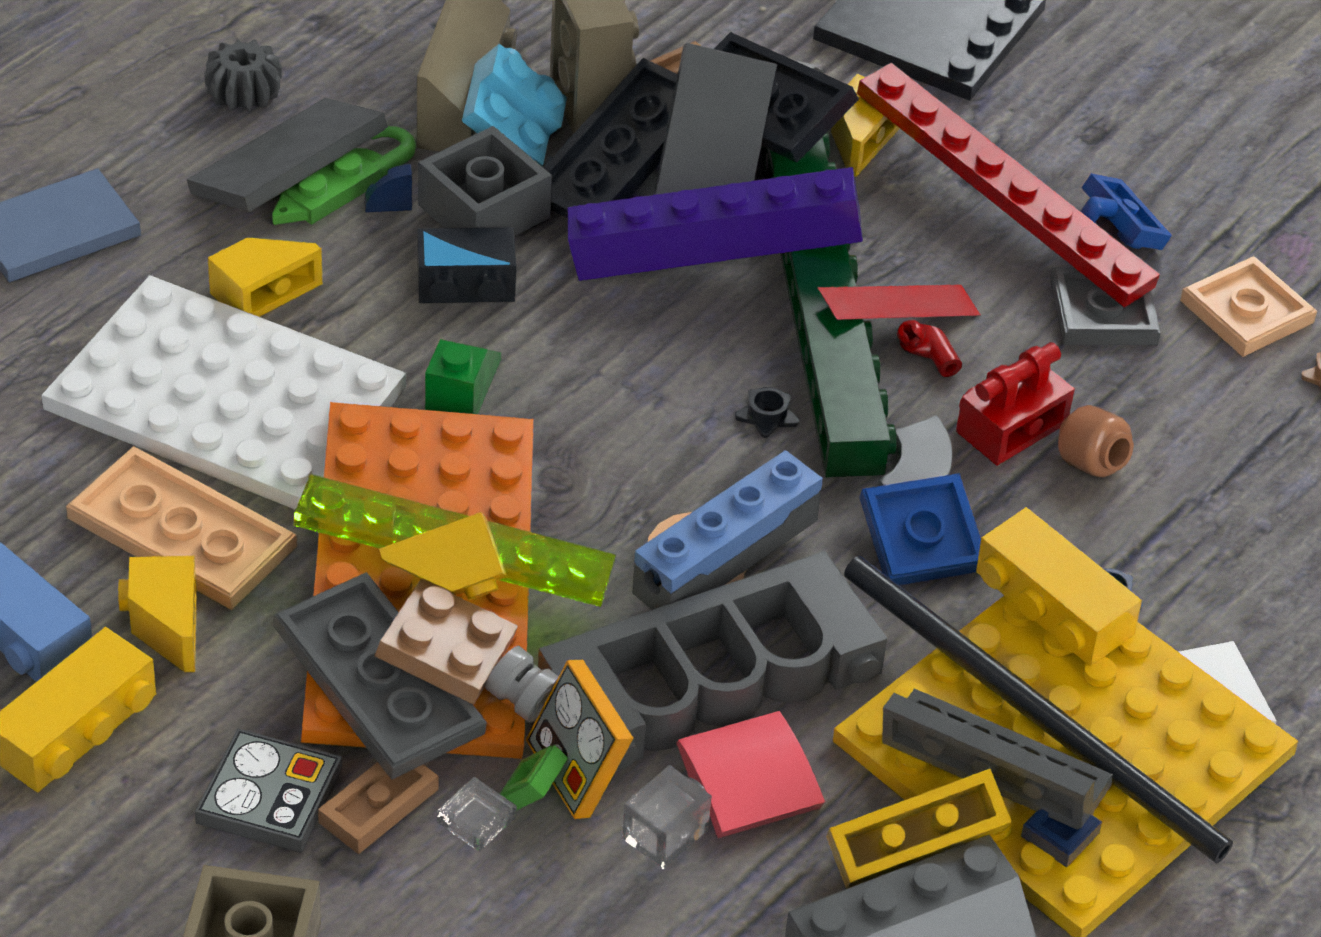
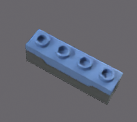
(728, 532)

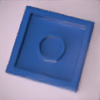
(922, 529)

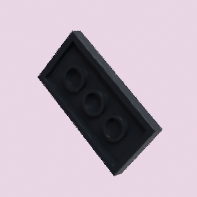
(801, 102)
(616, 143)

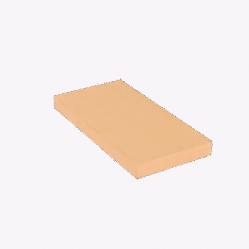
(166, 513)

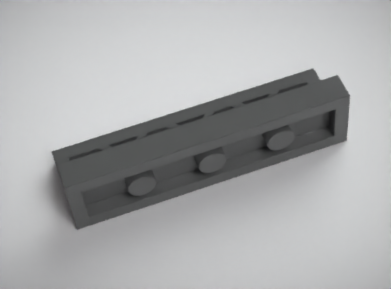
(970, 744)

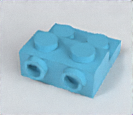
(514, 101)

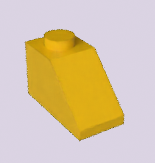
(861, 132)
(264, 273)
(452, 557)
(163, 606)

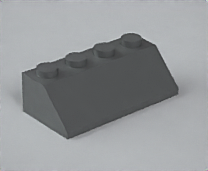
(946, 895)

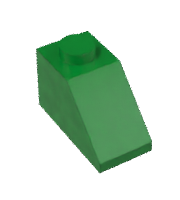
(459, 377)

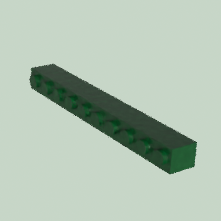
(834, 353)

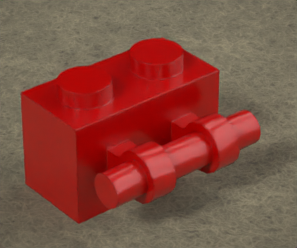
(1015, 405)

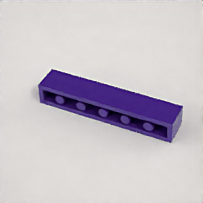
(715, 224)

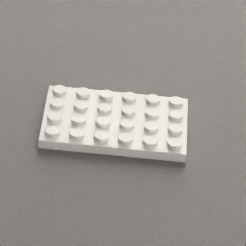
(217, 389)

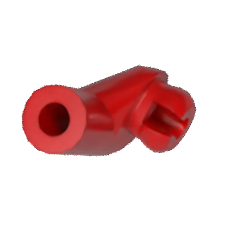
(931, 344)

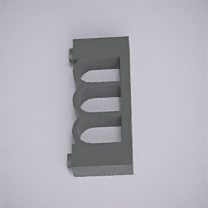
(810, 594)

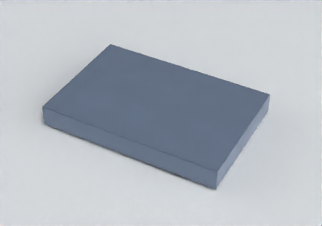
(62, 224)

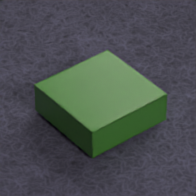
(534, 776)

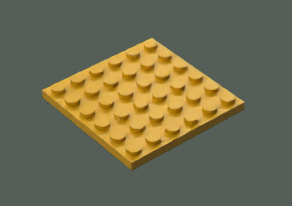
(1139, 702)

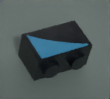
(466, 265)

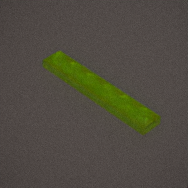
(385, 519)

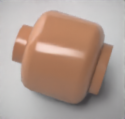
(1095, 441)

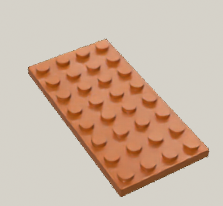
(442, 462)

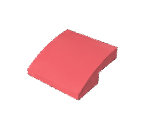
(751, 773)

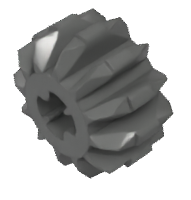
(243, 75)

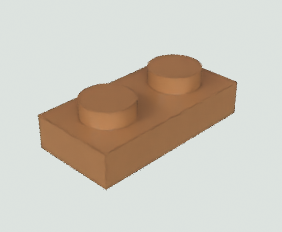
(375, 804)

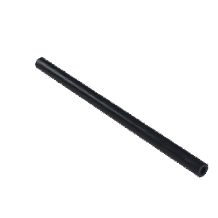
(1039, 710)

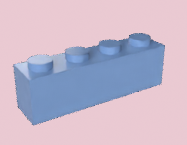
(36, 620)

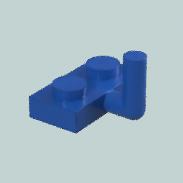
(1119, 204)

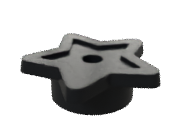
(771, 400)

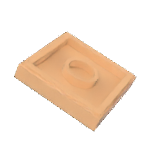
(1248, 306)

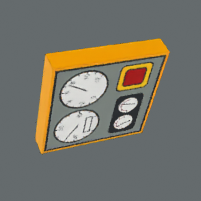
(587, 731)

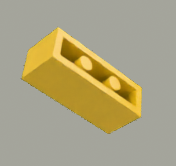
(1058, 586)
(74, 708)
(918, 828)

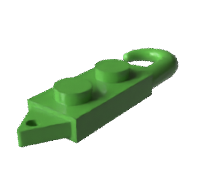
(342, 180)

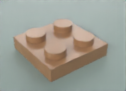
(446, 641)

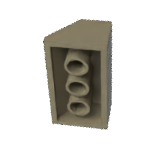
(460, 39)

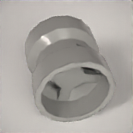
(521, 683)

